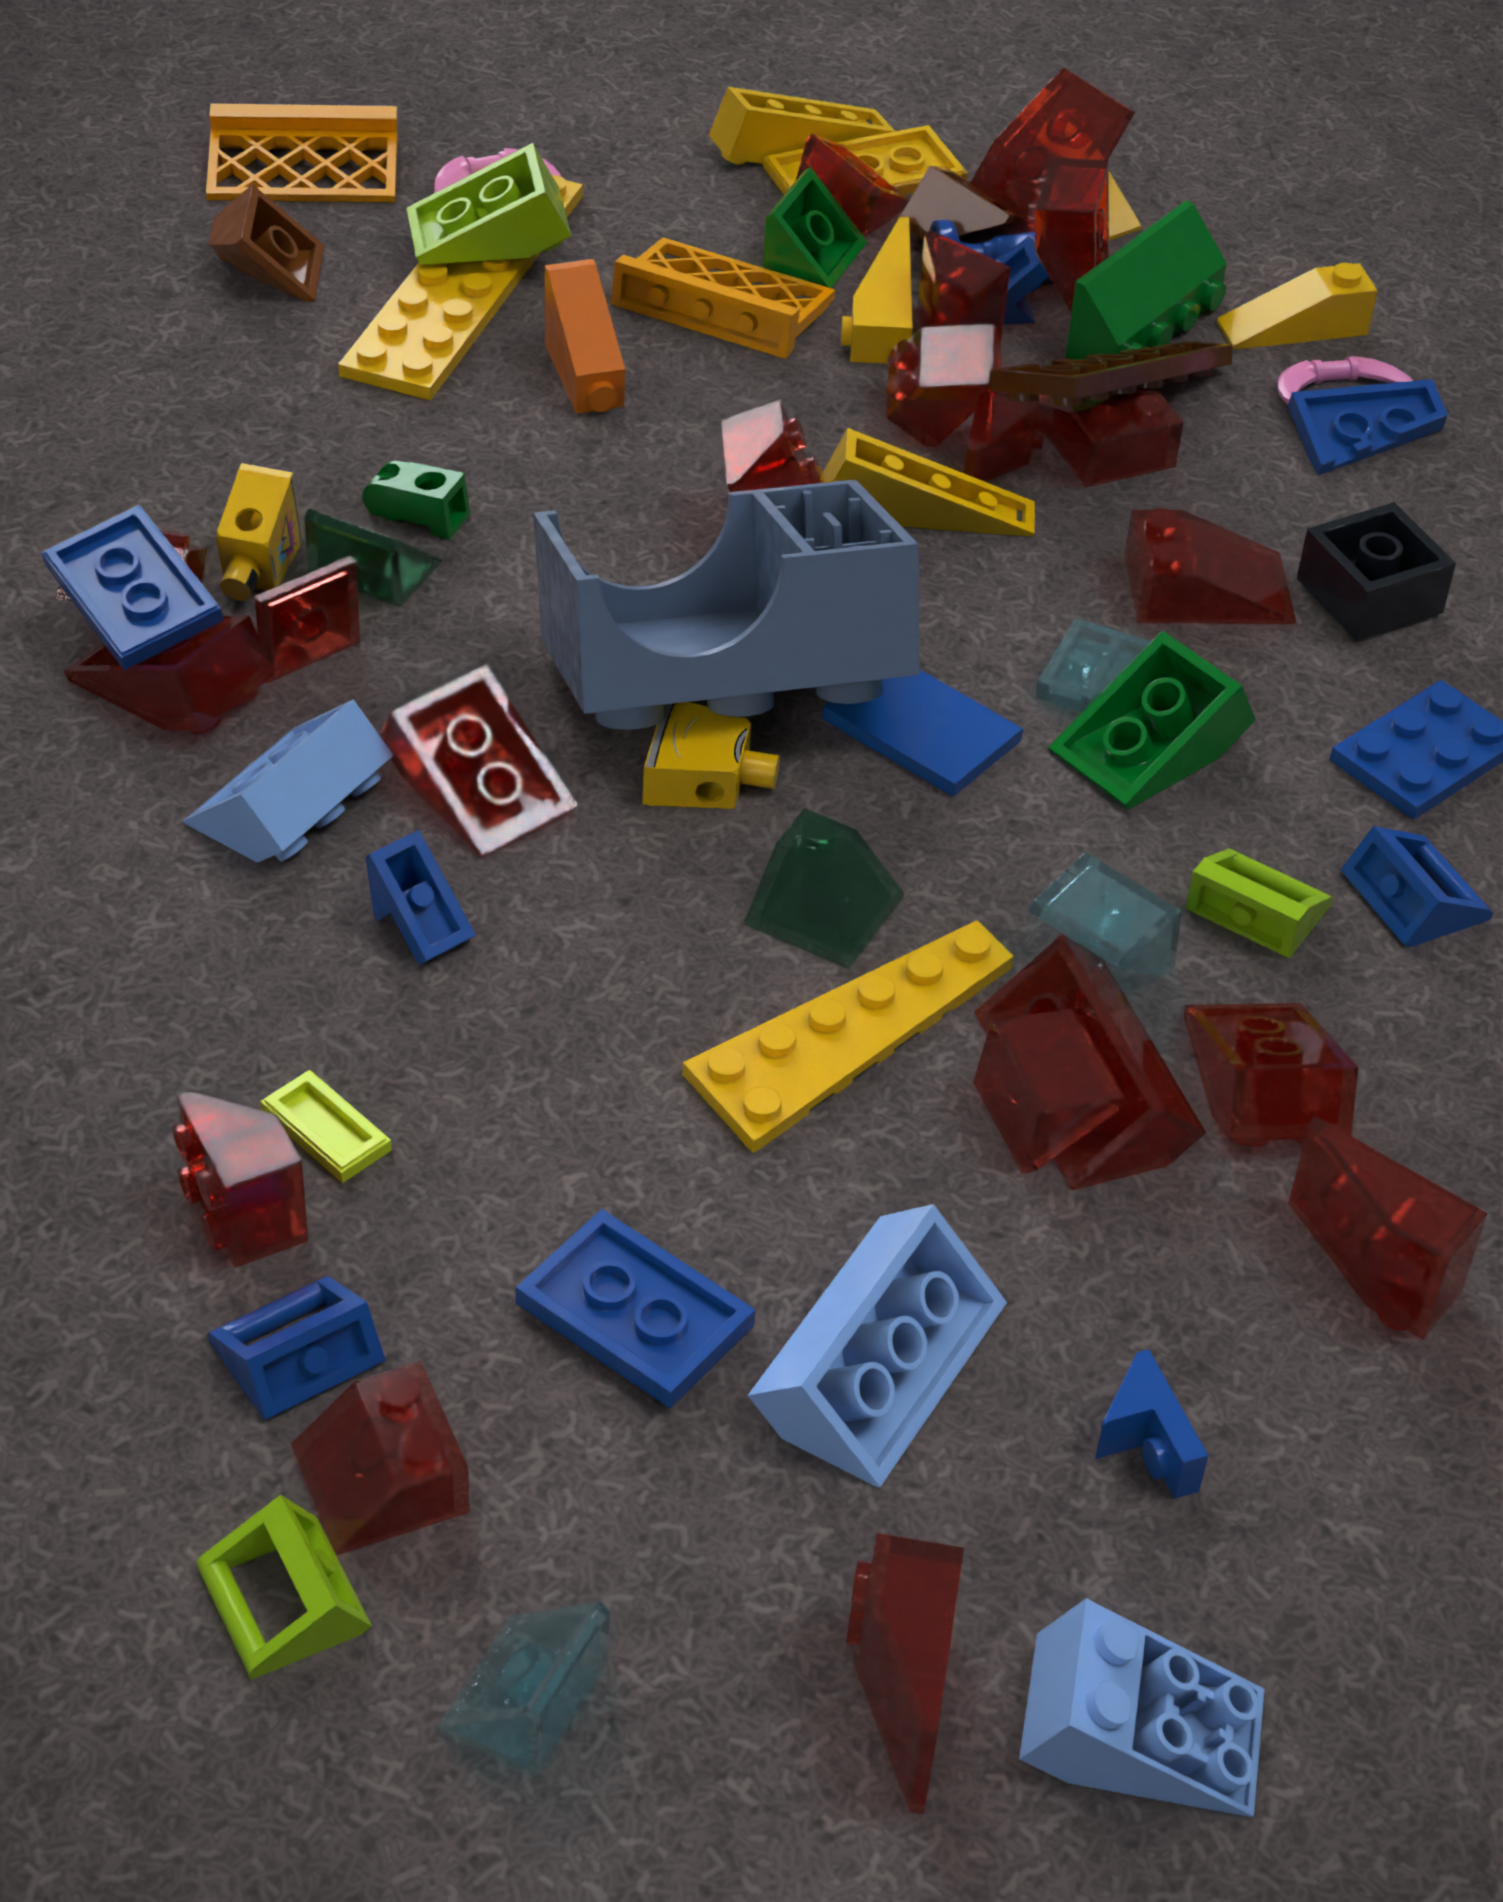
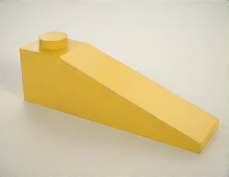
(766, 124)
(882, 302)
(925, 492)

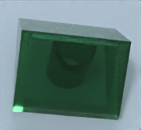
(384, 565)

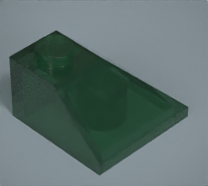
(823, 890)

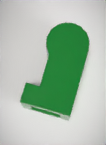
(419, 496)

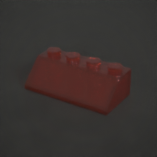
(1158, 1118)

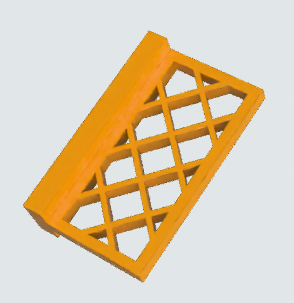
(303, 131)
(702, 301)

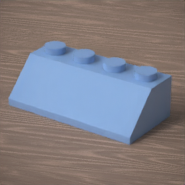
(880, 1345)

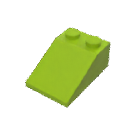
(492, 214)

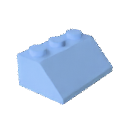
(295, 785)

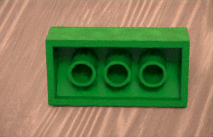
(1148, 288)

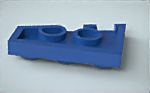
(1364, 420)

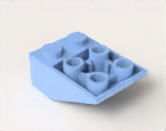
(1140, 1715)

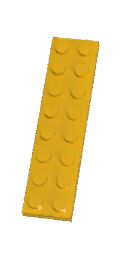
(436, 319)

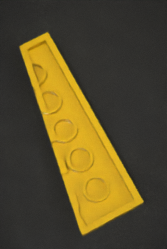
(798, 1059)

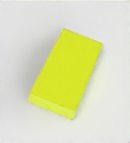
(327, 1126)

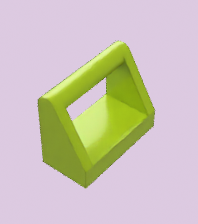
(1256, 901)
(323, 1586)

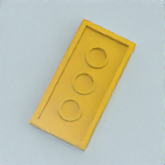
(896, 156)

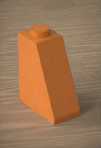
(583, 337)

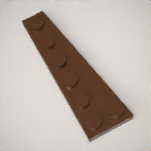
(1101, 374)

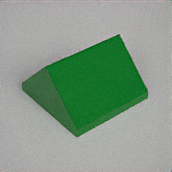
(810, 234)

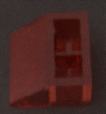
(242, 1176)

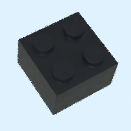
(1375, 571)

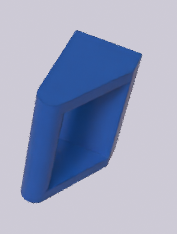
(1405, 894)
(305, 1355)

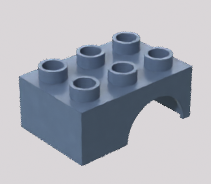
(788, 598)

